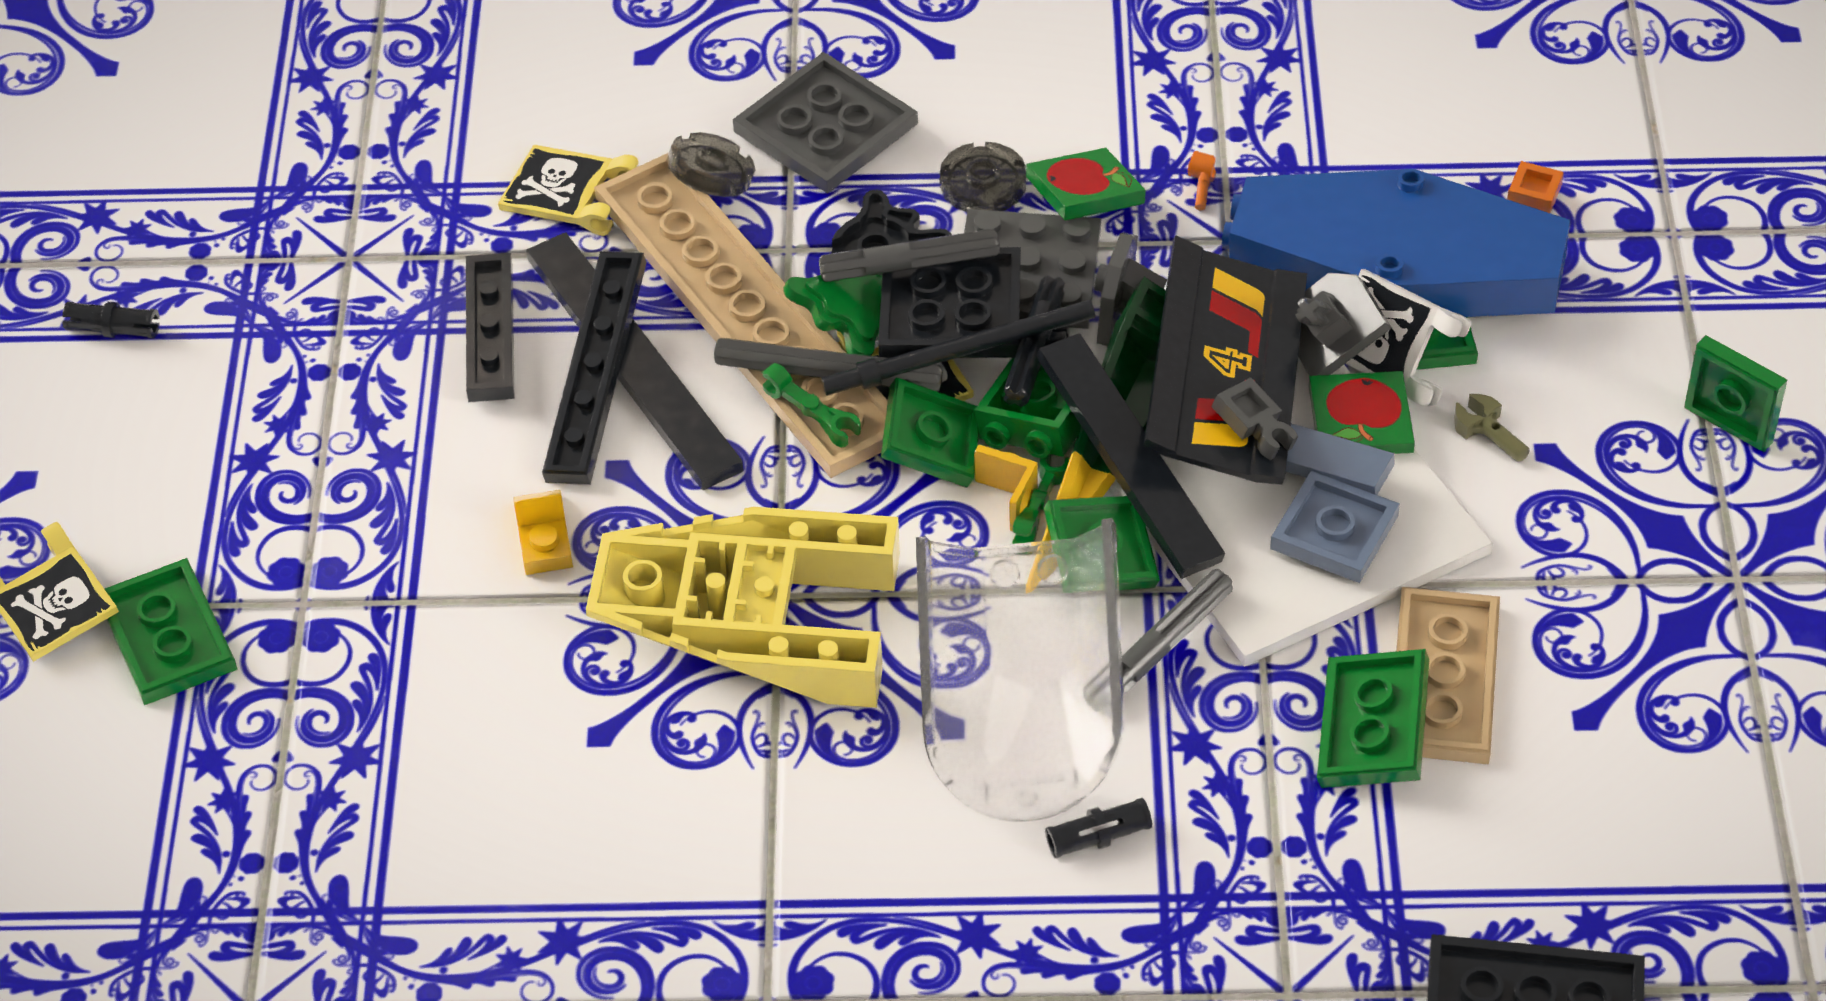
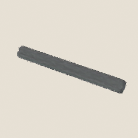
(809, 361)

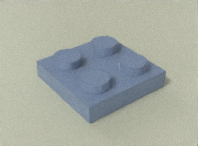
(1335, 526)

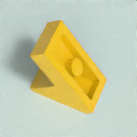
(543, 532)

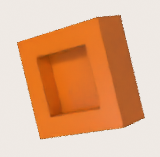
(1535, 186)

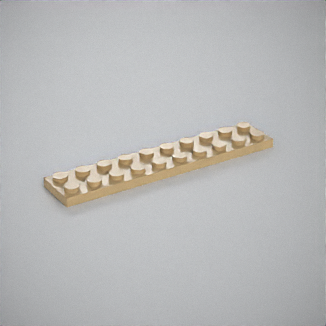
(736, 298)

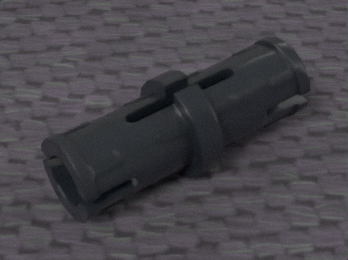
(111, 319)
(1130, 817)

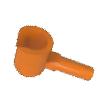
(1202, 167)

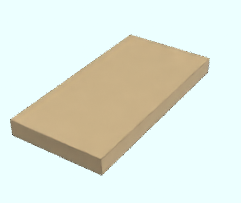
(1462, 652)

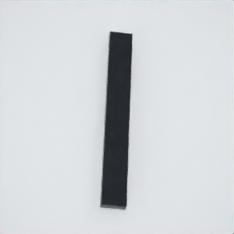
(642, 371)

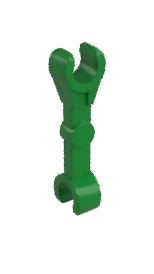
(830, 419)
(1027, 521)

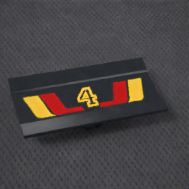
(1216, 331)

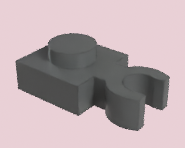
(1254, 413)

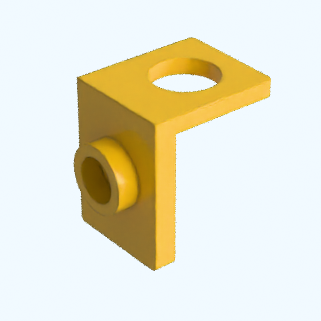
(1009, 474)

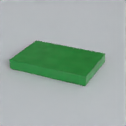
(168, 632)
(1373, 718)

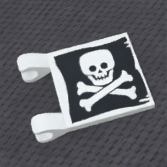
(1403, 345)

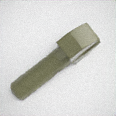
(1486, 423)

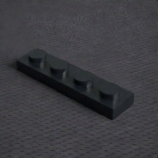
(489, 327)

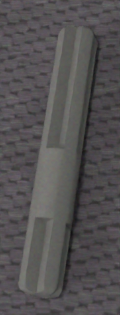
(909, 255)
(1174, 626)

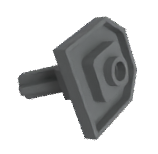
(1118, 282)
(1337, 322)

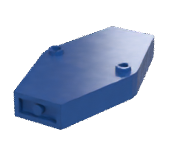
(1409, 228)

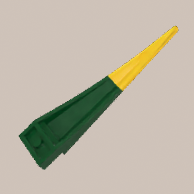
(1131, 368)

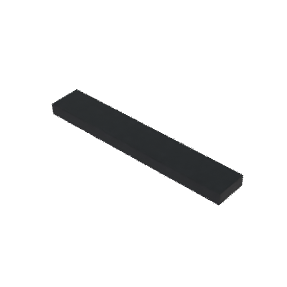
(594, 368)
(1135, 467)

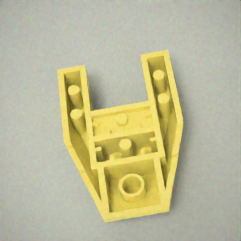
(727, 589)

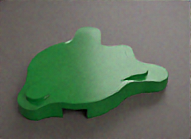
(842, 305)

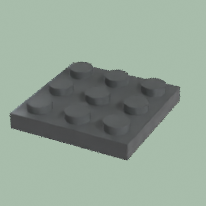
(825, 122)
(1047, 248)

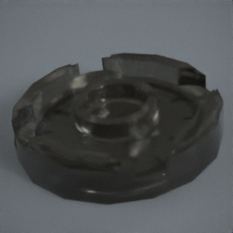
(711, 164)
(983, 177)

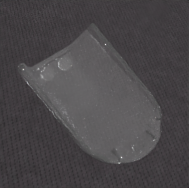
(1021, 670)

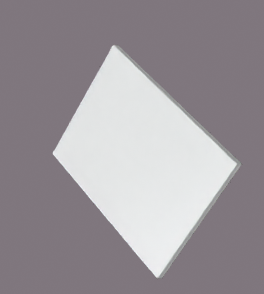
(1288, 600)

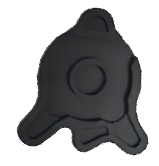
(881, 225)

